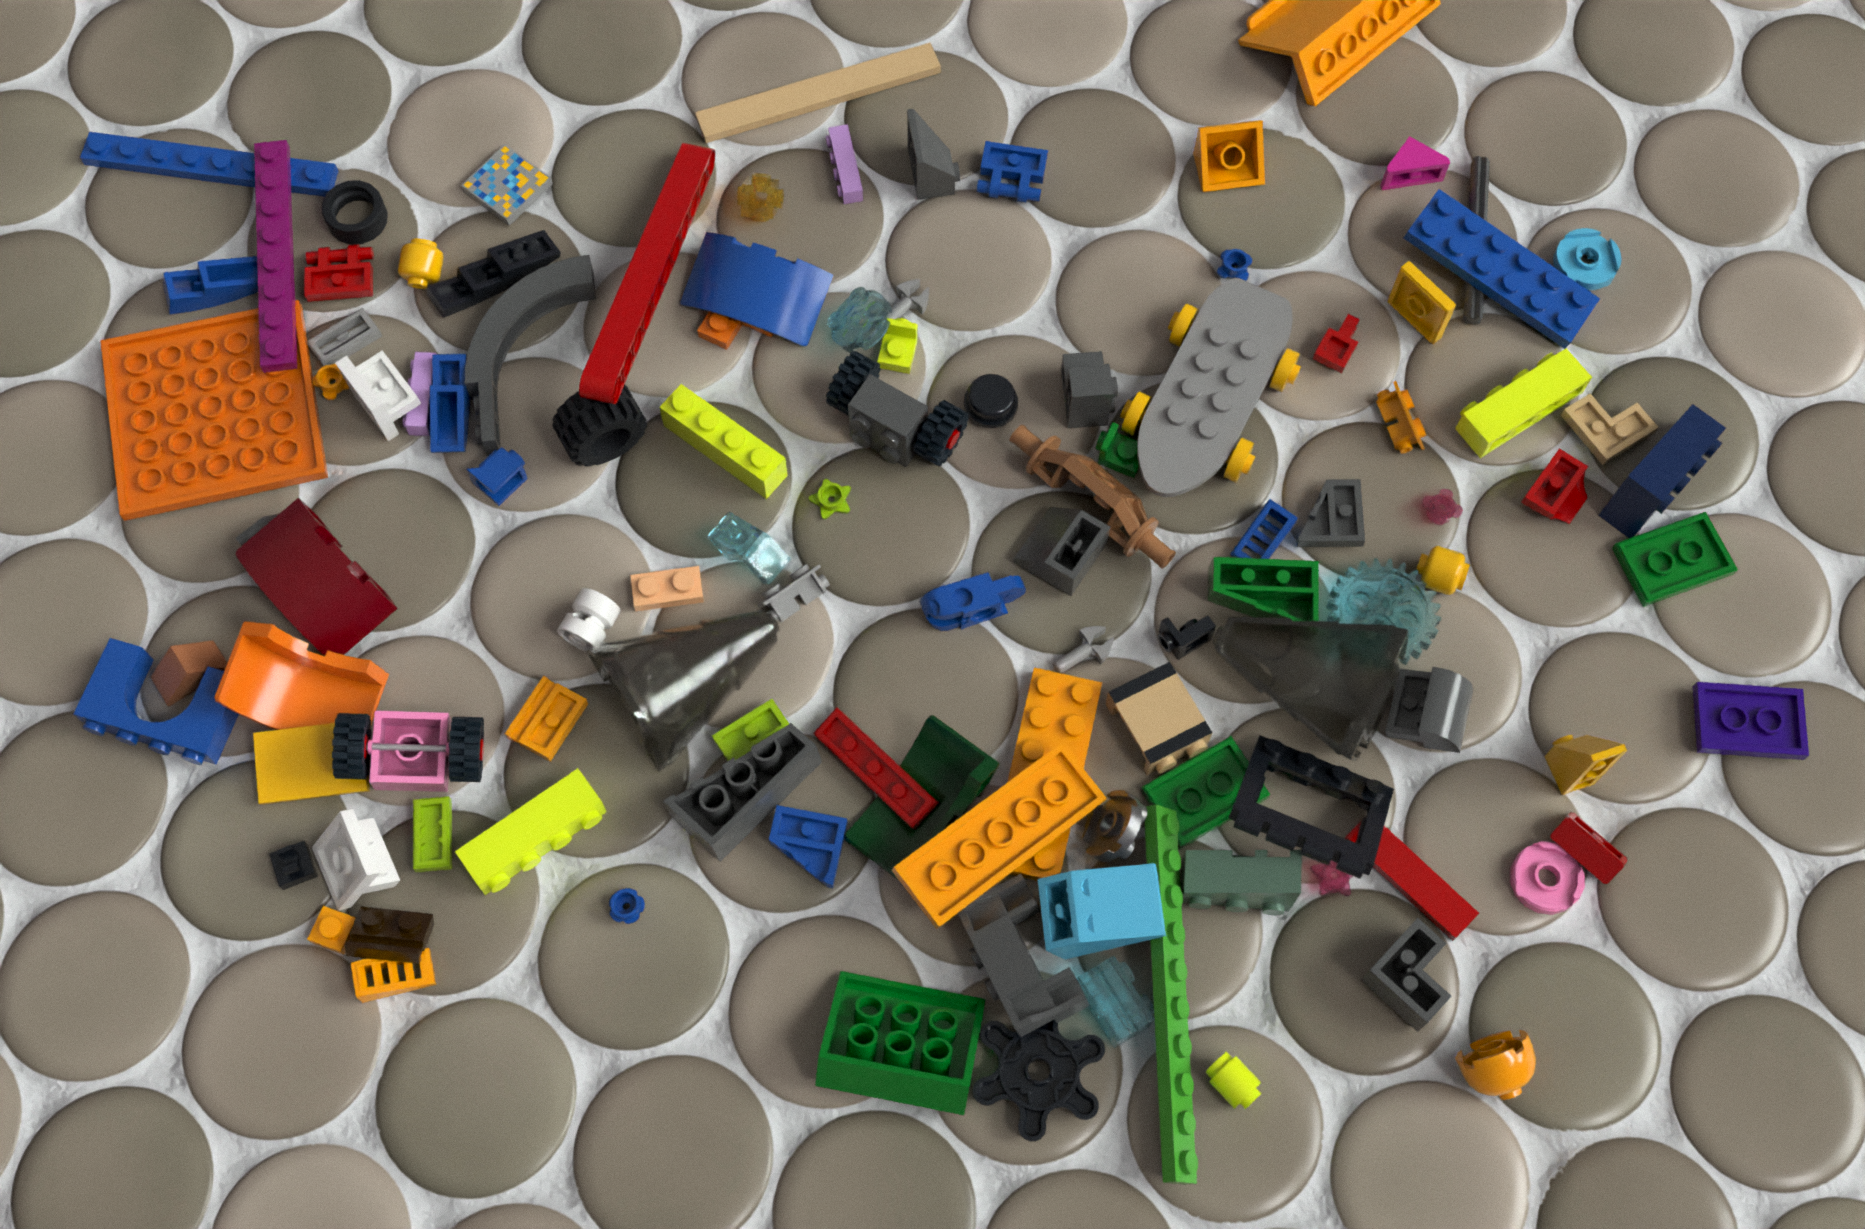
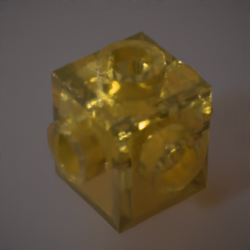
(755, 207)

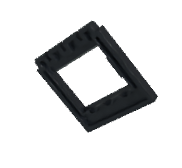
(1289, 832)

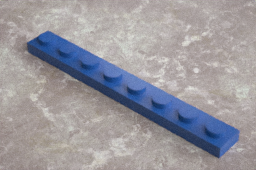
(198, 162)

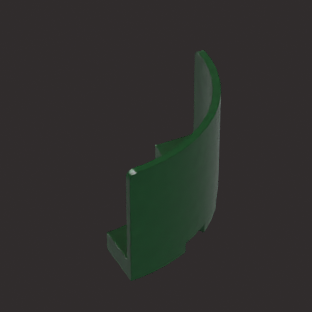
(949, 771)

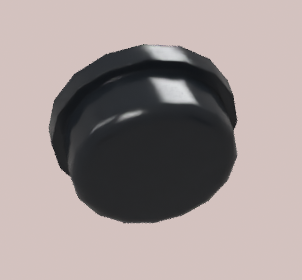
(991, 401)

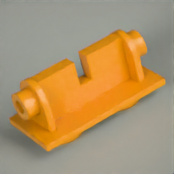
(1396, 406)

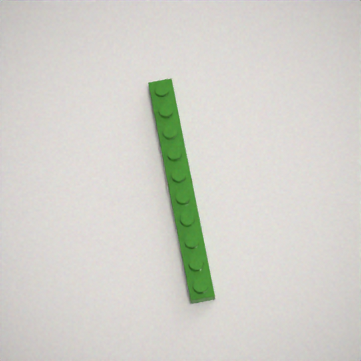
(1171, 1005)

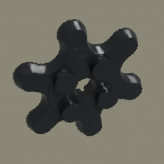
(1038, 1098)

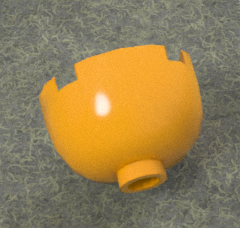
(1499, 1064)

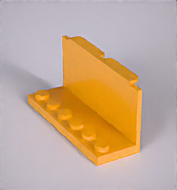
(1331, 36)

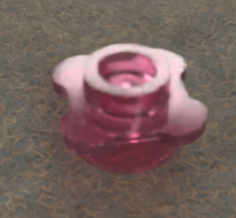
(1438, 515)

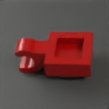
(1338, 346)

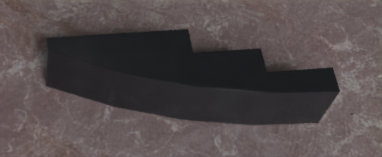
(494, 274)

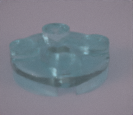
(845, 321)

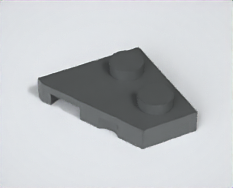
(1335, 517)

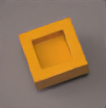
(331, 930)

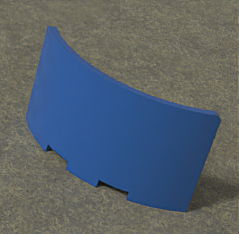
(757, 287)

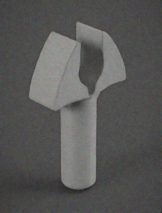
(915, 302)
(1086, 649)

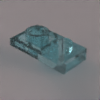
(745, 542)

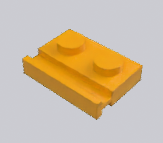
(546, 718)

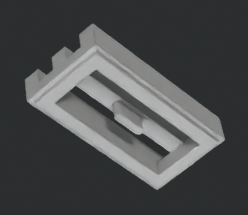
(347, 342)

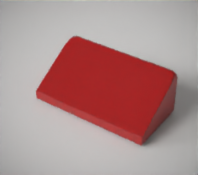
(1589, 848)

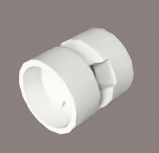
(590, 617)

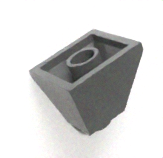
(929, 160)

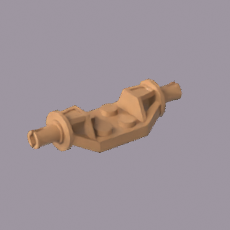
(1108, 490)

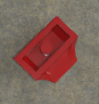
(1559, 488)

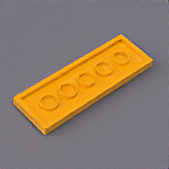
(1055, 712)
(998, 835)

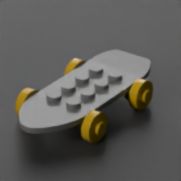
(1212, 388)

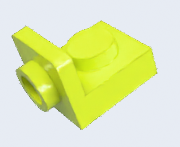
(898, 346)

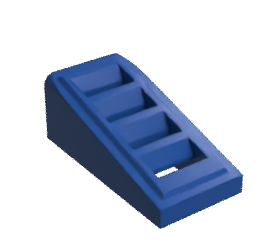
(1278, 513)

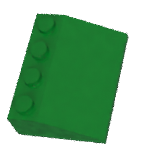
(900, 1043)

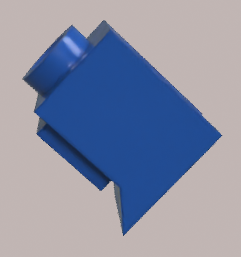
(499, 475)

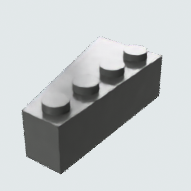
(745, 791)

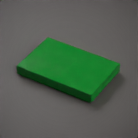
(1674, 559)
(1202, 790)

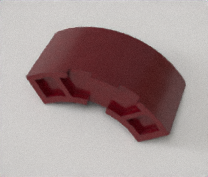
(314, 581)

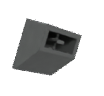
(1063, 547)

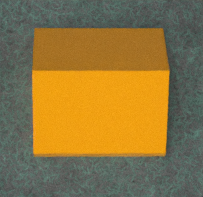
(1230, 155)

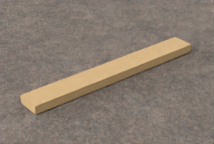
(818, 92)

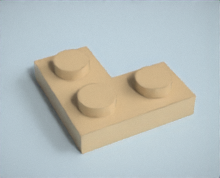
(1606, 435)

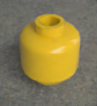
(420, 263)
(1443, 570)

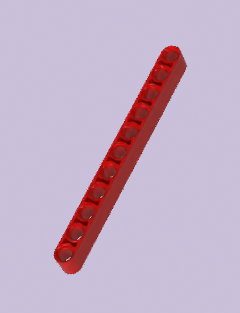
(647, 275)

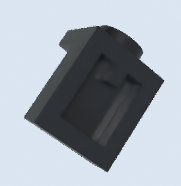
(1191, 635)

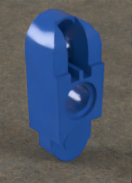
(970, 601)

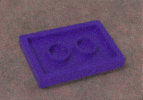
(1750, 720)

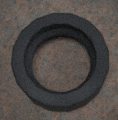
(349, 192)

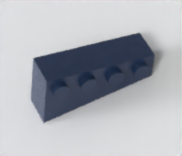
(1663, 471)

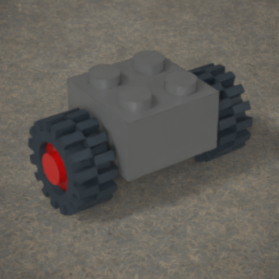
(891, 419)

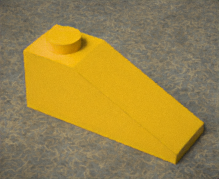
(1581, 760)

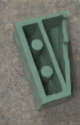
(1241, 881)

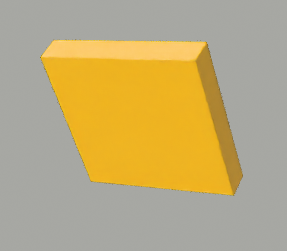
(1421, 302)

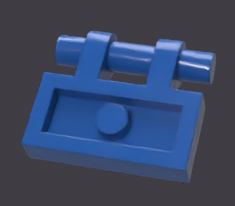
(1012, 163)

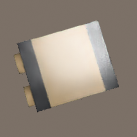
(1160, 718)

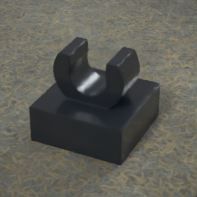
(293, 865)

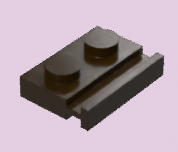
(389, 935)

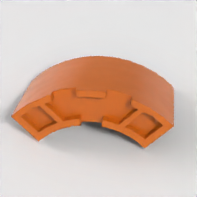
(287, 686)

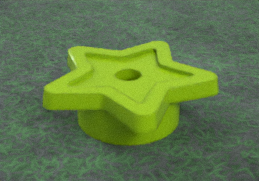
(829, 490)

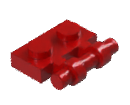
(339, 280)

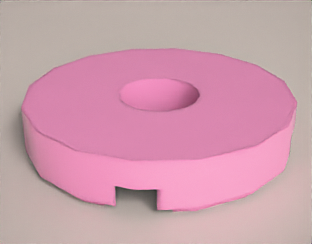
(1536, 895)

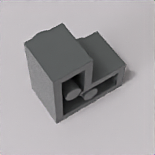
(1087, 389)
(1401, 979)

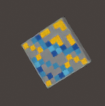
(506, 184)

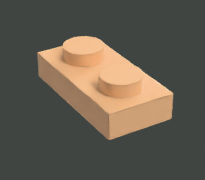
(667, 588)

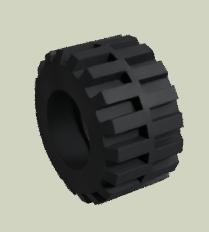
(598, 430)

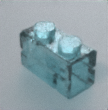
(1115, 1001)

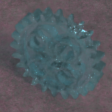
(1370, 587)

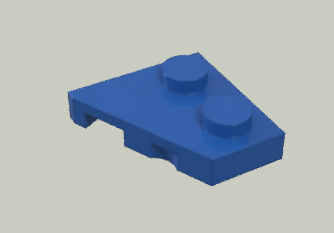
(810, 840)

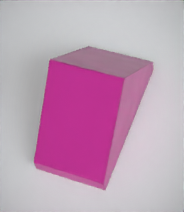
(1415, 166)

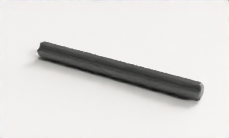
(1479, 205)

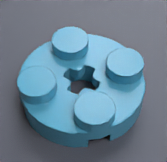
(1590, 243)

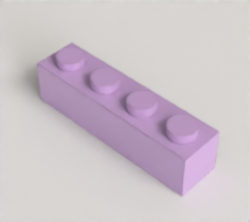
(845, 164)
(418, 419)

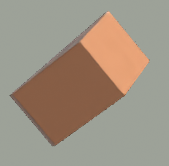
(184, 668)

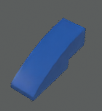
(210, 284)
(449, 404)

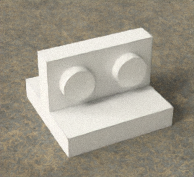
(379, 391)
(354, 859)

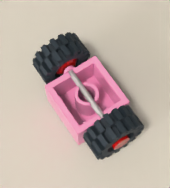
(408, 749)

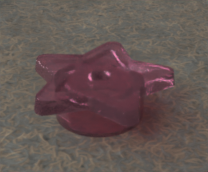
(1329, 884)

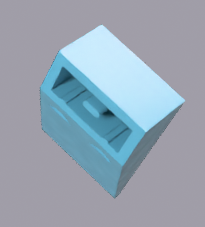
(1100, 909)

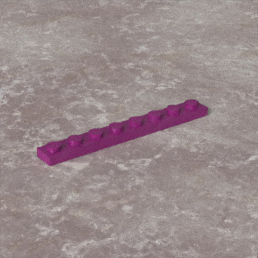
(275, 257)

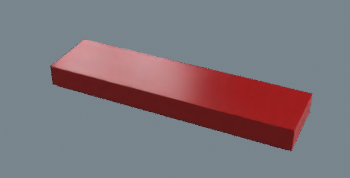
(876, 768)
(1420, 884)

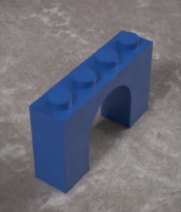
(111, 708)

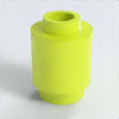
(1234, 1081)

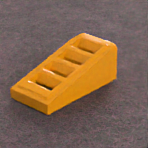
(381, 990)

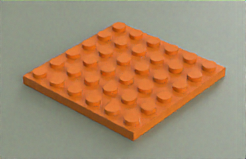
(202, 417)

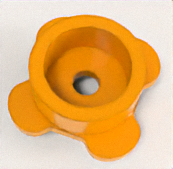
(325, 376)

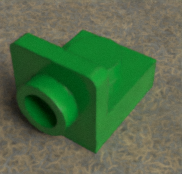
(1118, 452)

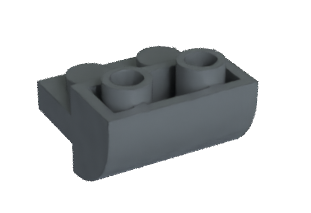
(1430, 708)

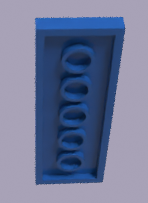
(1502, 268)

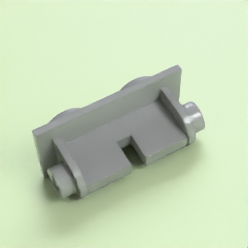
(804, 583)

